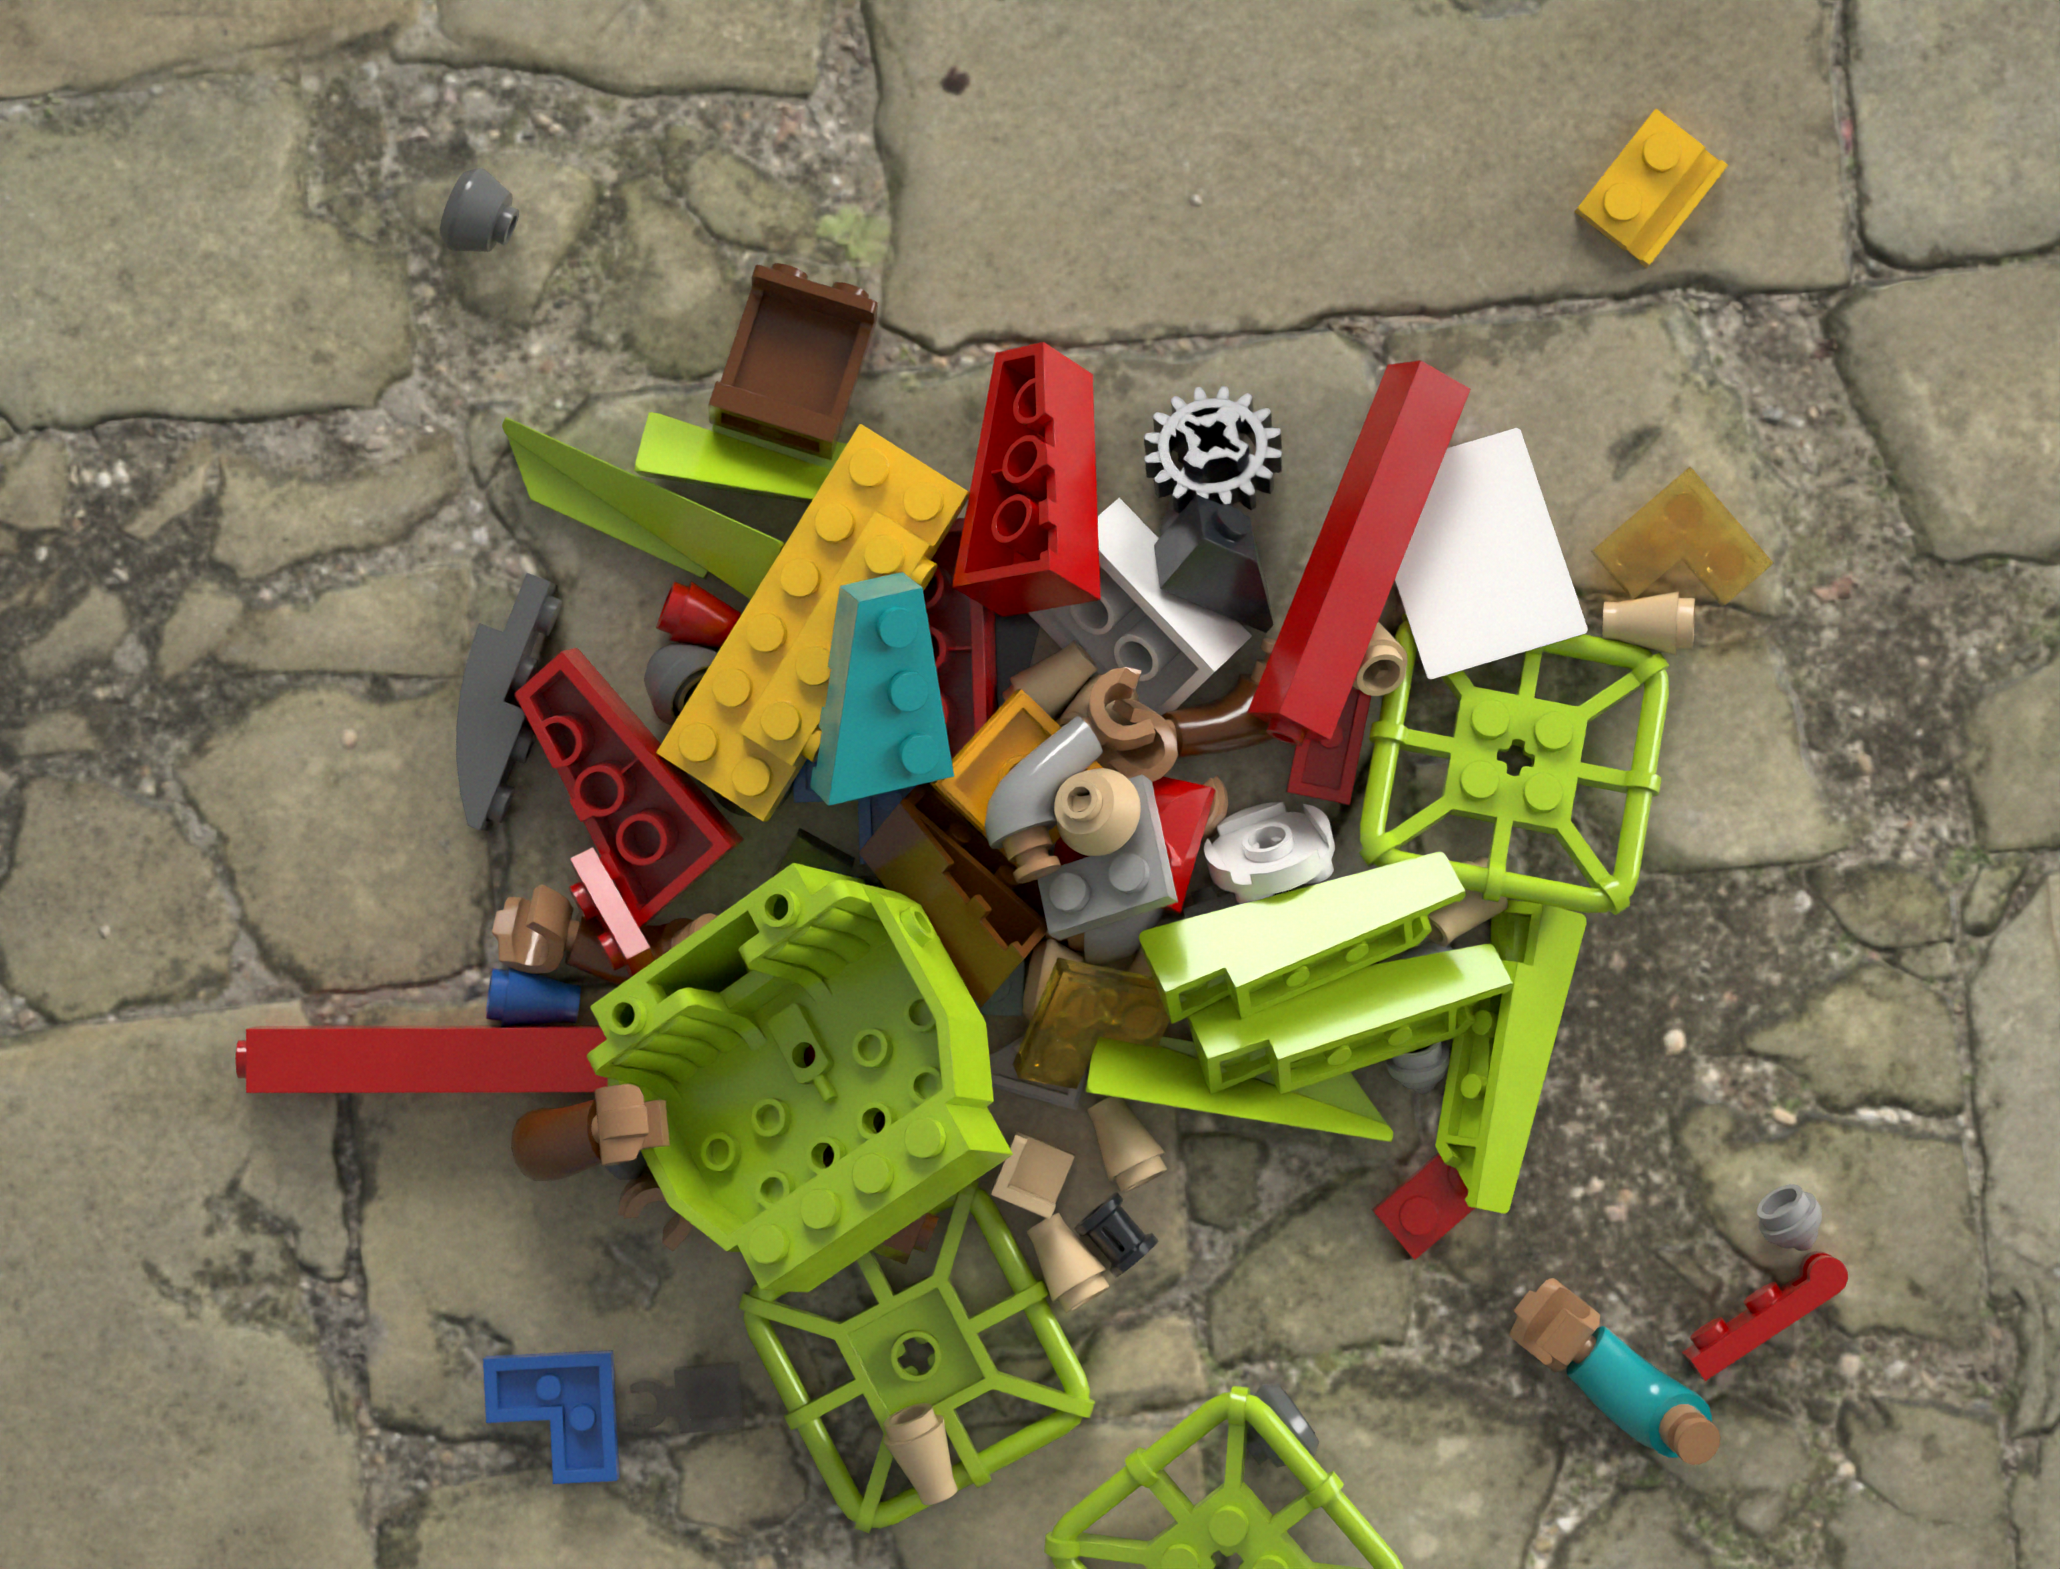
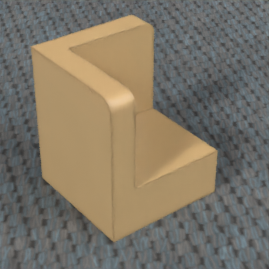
(1033, 1174)

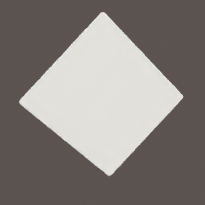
(1486, 562)

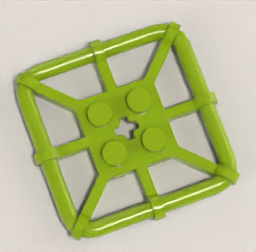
(1540, 794)
(957, 1369)
(1228, 1517)

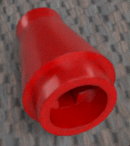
(696, 616)

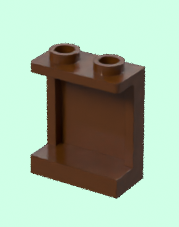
(794, 360)

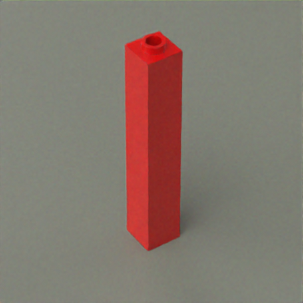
(1358, 552)
(419, 1059)

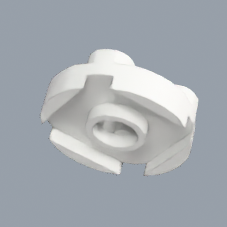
(1270, 851)

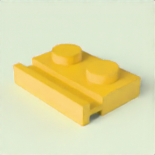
(1651, 188)

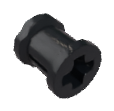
(1116, 1234)

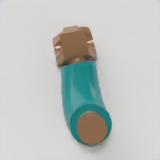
(1618, 1381)

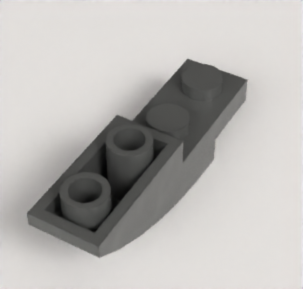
(489, 727)

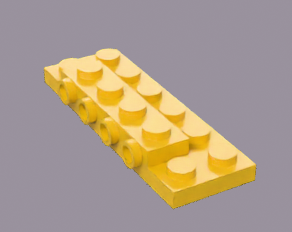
(765, 689)

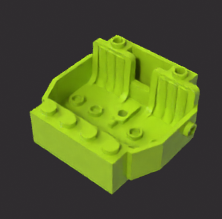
(725, 1041)

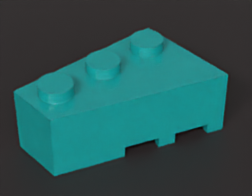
(883, 695)

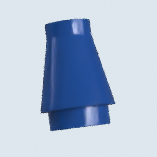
(530, 999)

